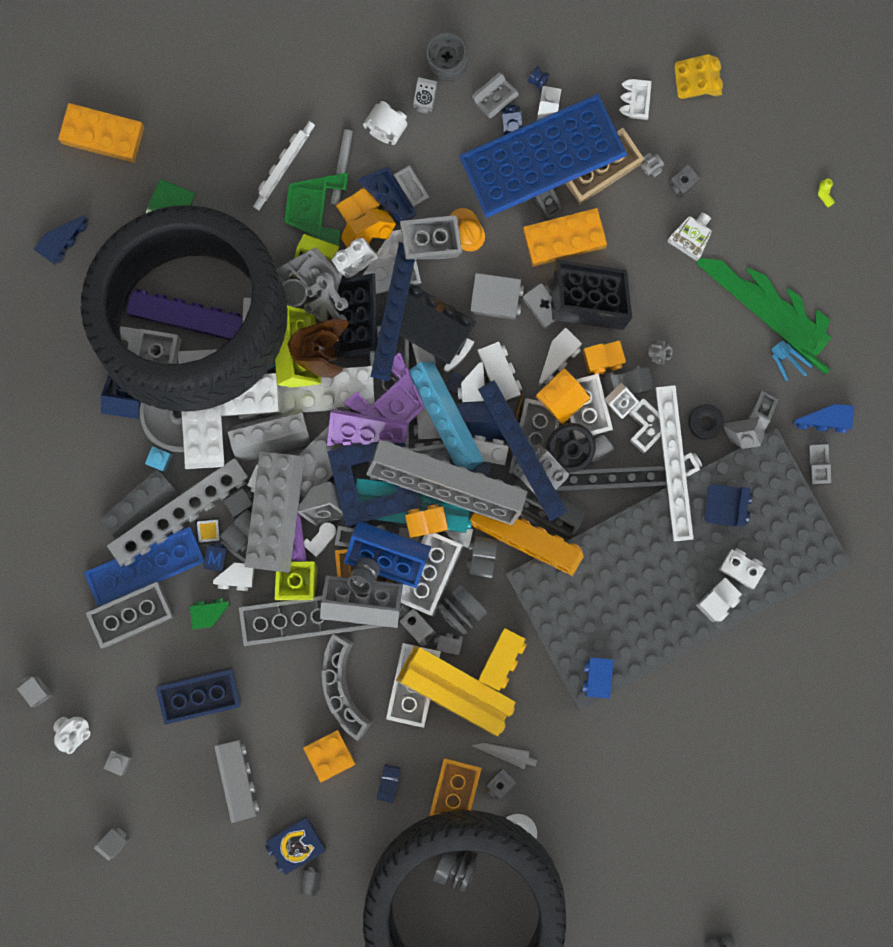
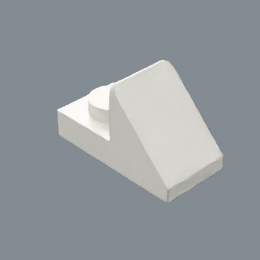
(549, 101)

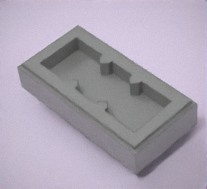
(411, 186)

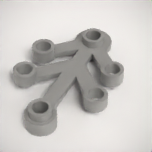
(326, 283)

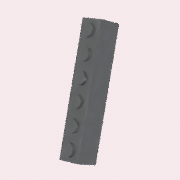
(614, 479)

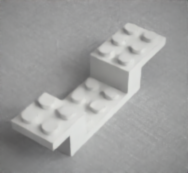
(332, 393)

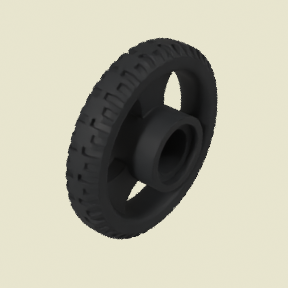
(587, 447)

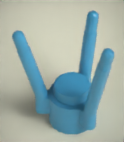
(783, 351)

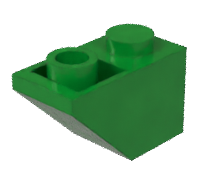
(207, 615)

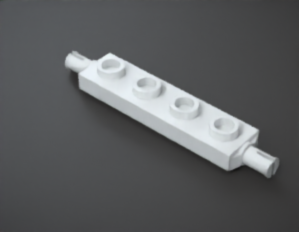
(278, 171)

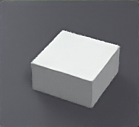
(621, 400)

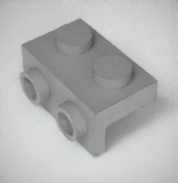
(494, 95)

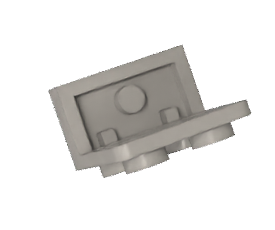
(553, 469)

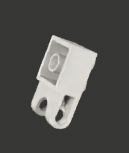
(148, 342)

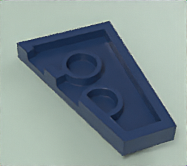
(388, 193)

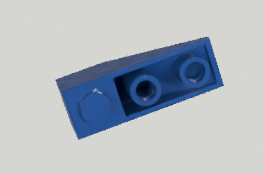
(832, 417)

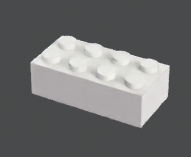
(405, 704)

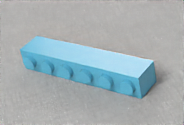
(445, 416)

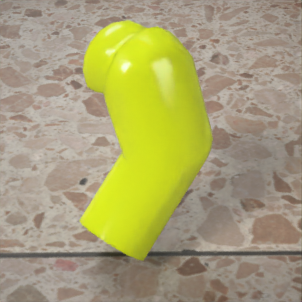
(824, 191)

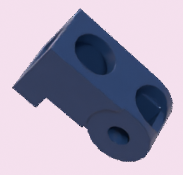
(388, 783)

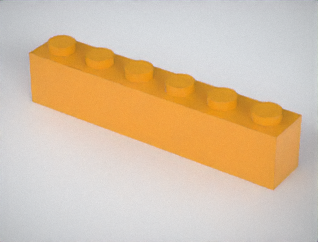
(532, 541)

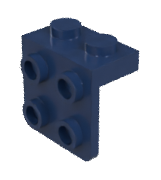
(728, 505)

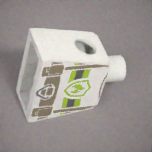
(692, 236)

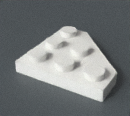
(384, 264)

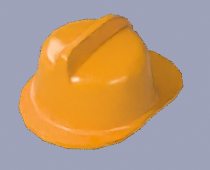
(470, 229)

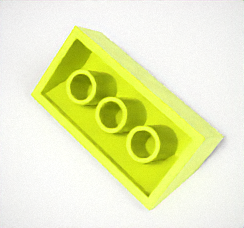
(288, 371)

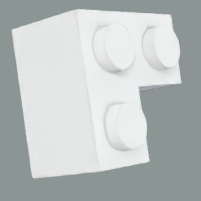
(648, 418)
(719, 600)

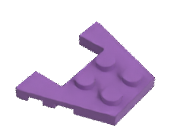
(398, 403)

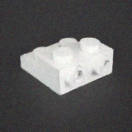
(354, 258)

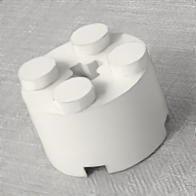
(385, 123)

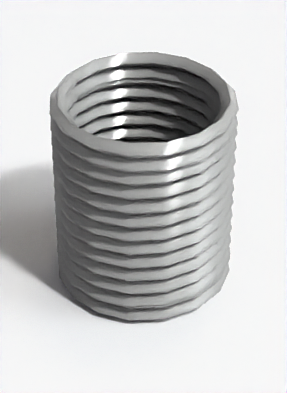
(603, 448)

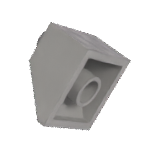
(321, 504)

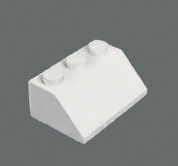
(594, 412)

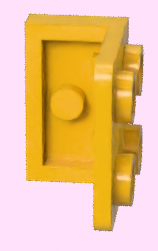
(698, 76)

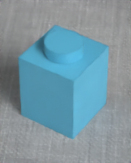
(158, 459)

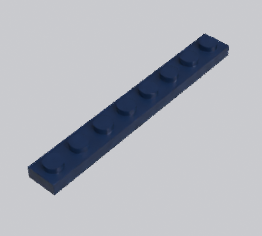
(392, 316)
(522, 450)

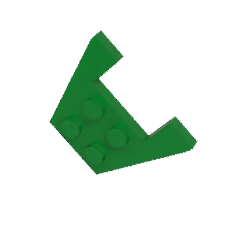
(307, 202)

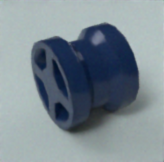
(538, 78)

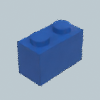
(598, 677)

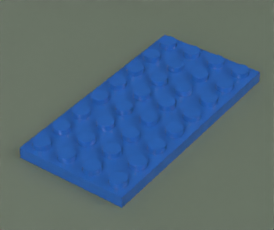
(542, 155)

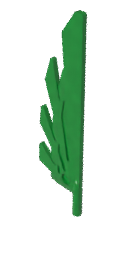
(779, 315)

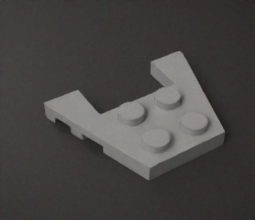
(307, 269)

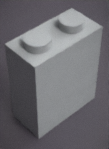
(496, 296)

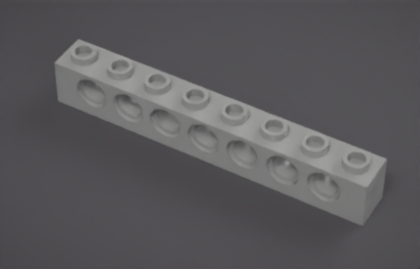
(231, 469)

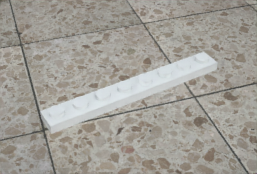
(674, 463)

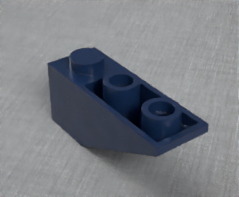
(56, 242)

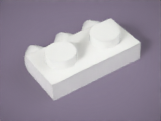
(638, 99)

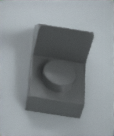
(548, 204)

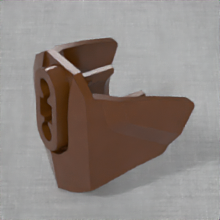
(313, 347)

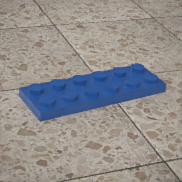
(163, 561)

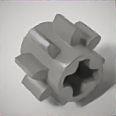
(652, 164)
(660, 352)

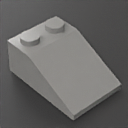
(431, 238)

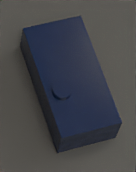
(198, 695)

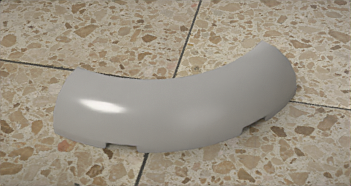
(336, 688)

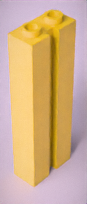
(456, 691)

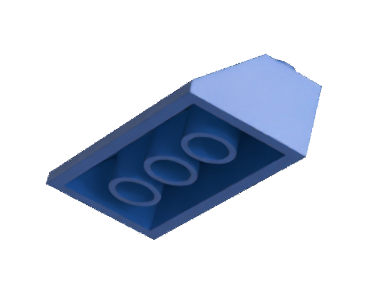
(396, 555)

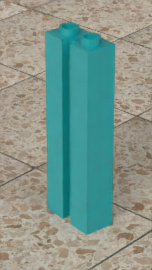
(456, 517)

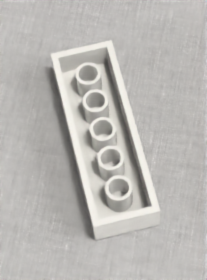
(201, 428)

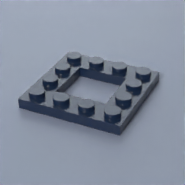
(354, 511)

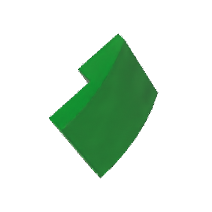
(169, 195)

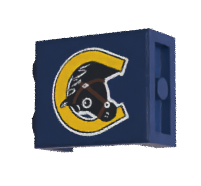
(295, 846)

